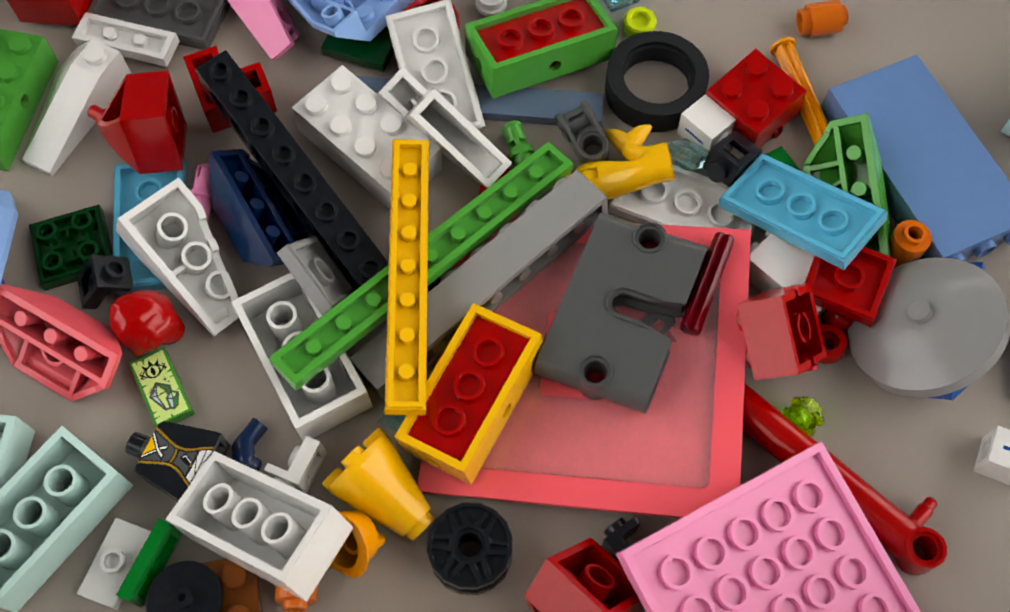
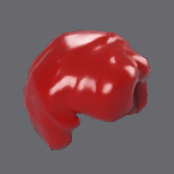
(145, 321)

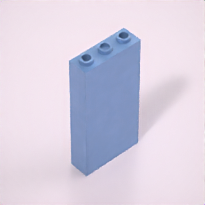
(929, 159)

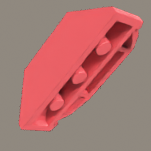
(57, 343)

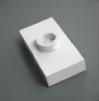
(113, 563)

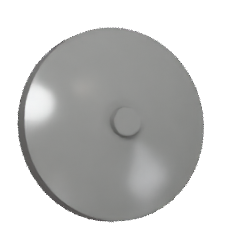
(934, 329)

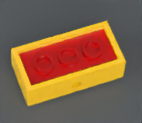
(472, 393)

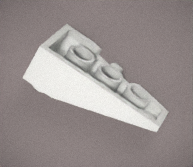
(83, 80)
(178, 248)

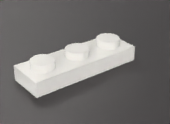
(130, 39)

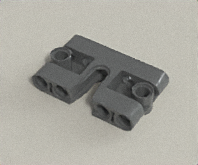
(594, 337)

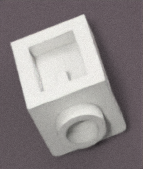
(302, 465)

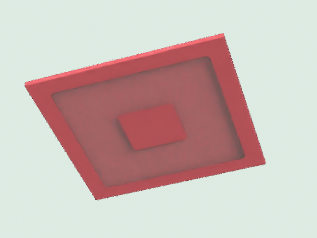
(605, 455)

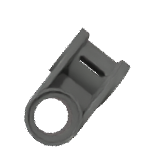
(583, 130)

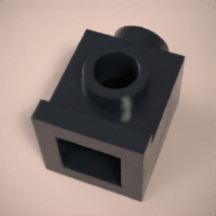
(723, 165)

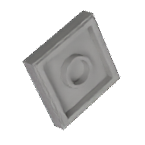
(316, 273)

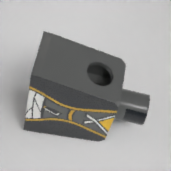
(174, 455)

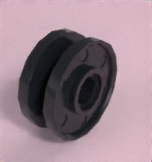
(464, 524)

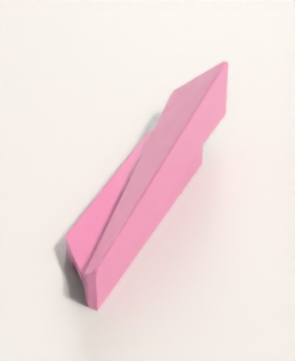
(268, 23)

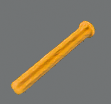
(790, 63)

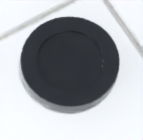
(185, 588)

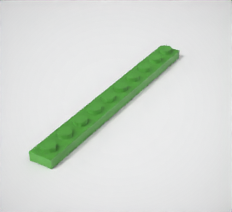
(447, 245)

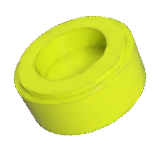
(638, 21)

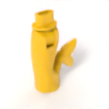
(643, 169)

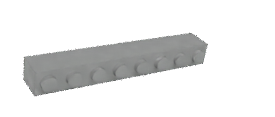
(496, 269)

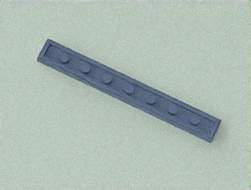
(524, 105)

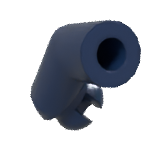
(244, 444)

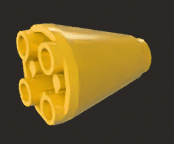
(381, 487)

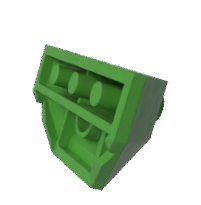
(852, 162)

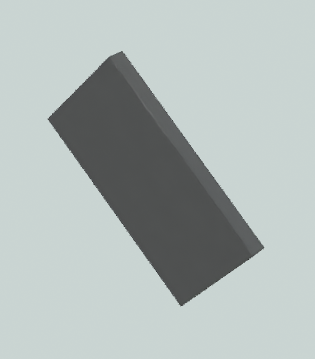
(192, 20)

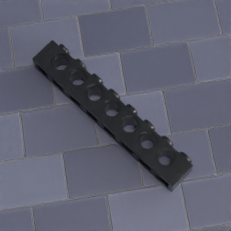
(290, 169)

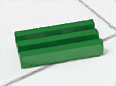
(149, 562)

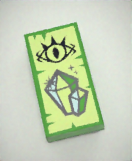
(161, 387)

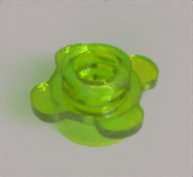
(805, 413)

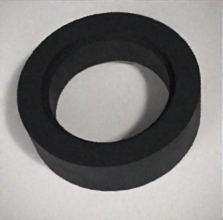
(659, 47)

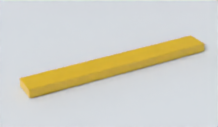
(407, 280)

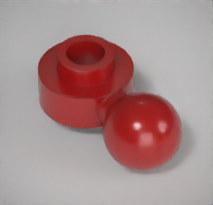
(834, 336)

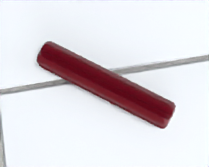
(707, 284)

